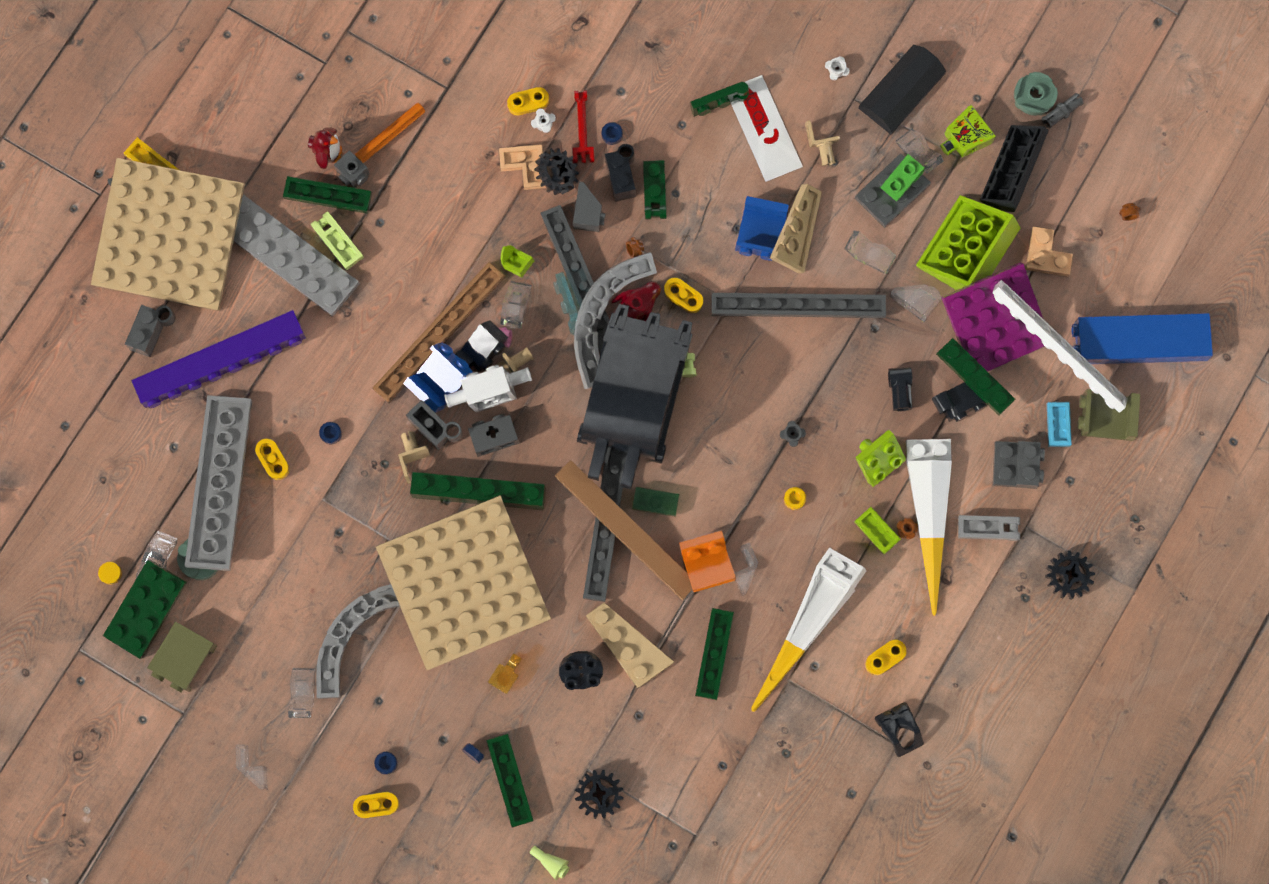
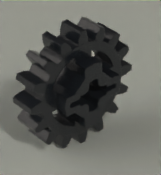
(556, 171)
(1079, 578)
(588, 796)

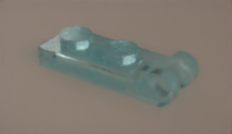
(567, 305)

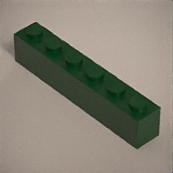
(477, 490)

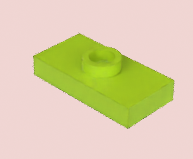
(877, 530)

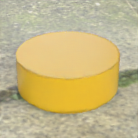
(794, 498)
(109, 573)

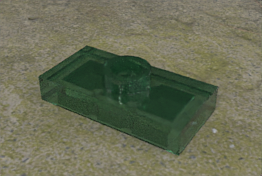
(655, 501)

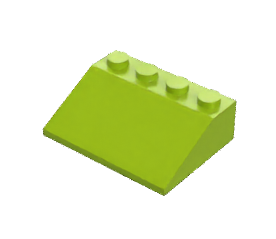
(968, 243)

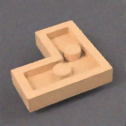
(522, 159)
(1041, 256)

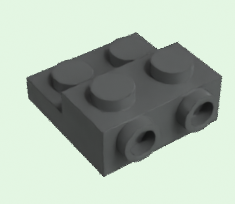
(1018, 464)

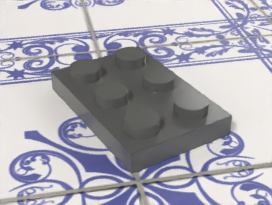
(882, 205)

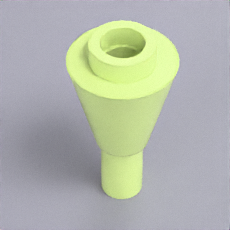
(555, 866)

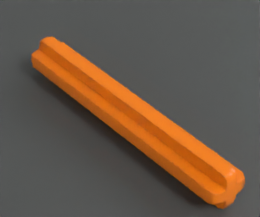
(390, 132)

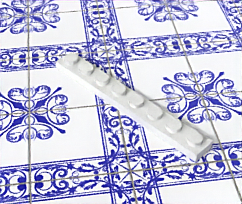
(1064, 351)

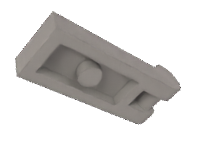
(988, 527)

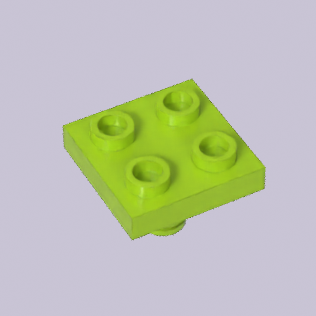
(880, 457)

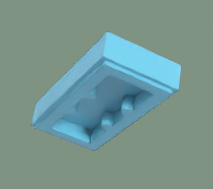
(1059, 424)

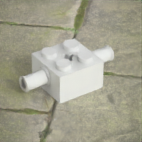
(488, 388)

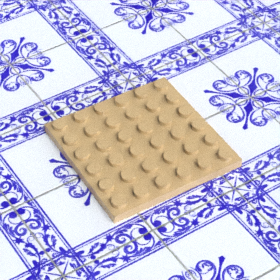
(167, 234)
(463, 582)

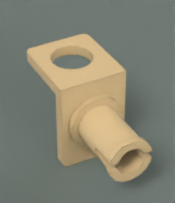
(824, 145)
(516, 361)
(412, 452)

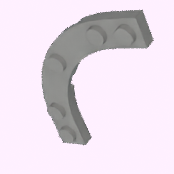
(594, 305)
(340, 633)

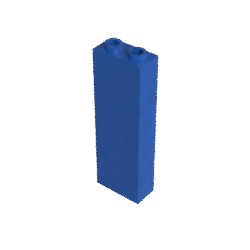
(1143, 338)

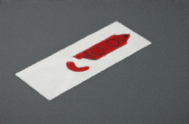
(766, 131)

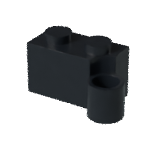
(620, 173)
(483, 346)
(958, 402)

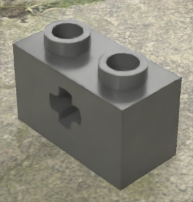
(504, 437)

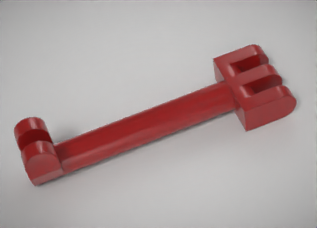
(583, 150)

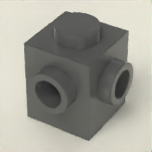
(351, 170)

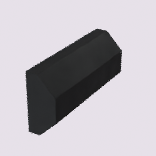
(903, 88)
(1013, 167)

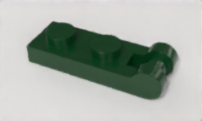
(720, 99)
(654, 188)

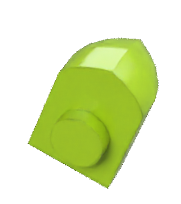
(515, 260)

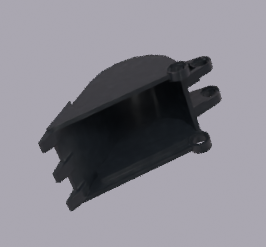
(634, 390)

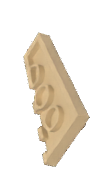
(796, 236)
(631, 649)

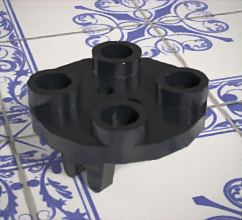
(571, 671)

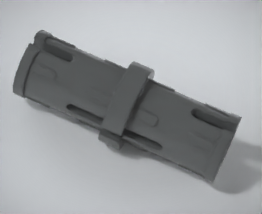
(1062, 110)

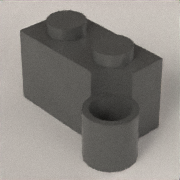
(147, 329)
(432, 425)

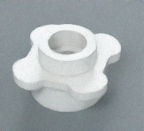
(837, 62)
(543, 126)

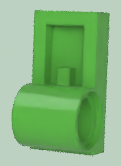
(903, 177)

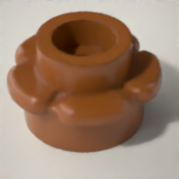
(1129, 212)
(634, 247)
(913, 528)

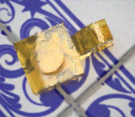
(504, 676)

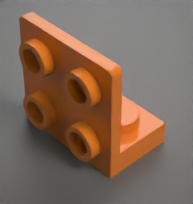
(707, 561)

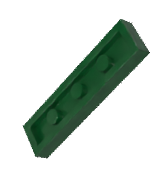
(327, 194)
(975, 376)
(714, 654)
(510, 780)

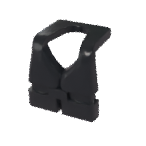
(893, 721)

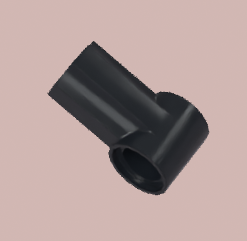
(900, 383)

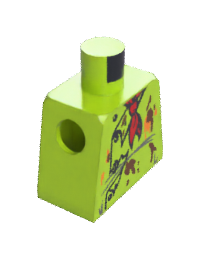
(967, 134)

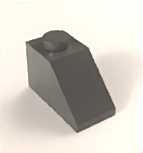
(588, 211)

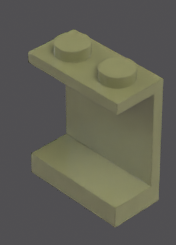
(1103, 422)
(180, 657)

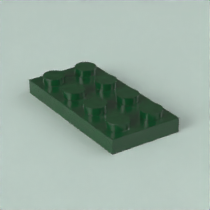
(144, 609)

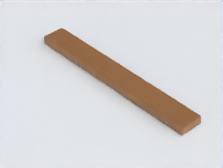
(439, 331)
(625, 529)

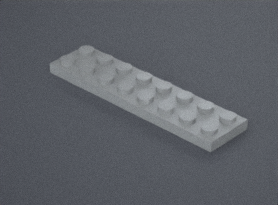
(292, 258)
(218, 483)

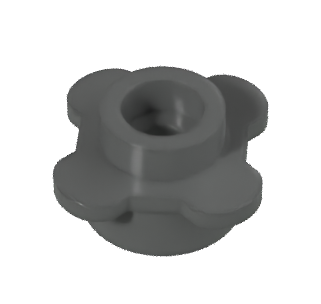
(792, 427)

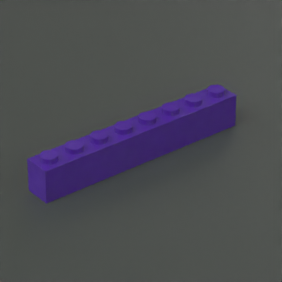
(218, 359)

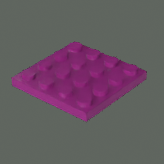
(988, 327)

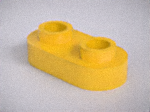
(528, 101)
(684, 295)
(272, 460)
(886, 657)
(376, 805)

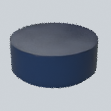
(612, 133)
(330, 433)
(473, 753)
(385, 763)

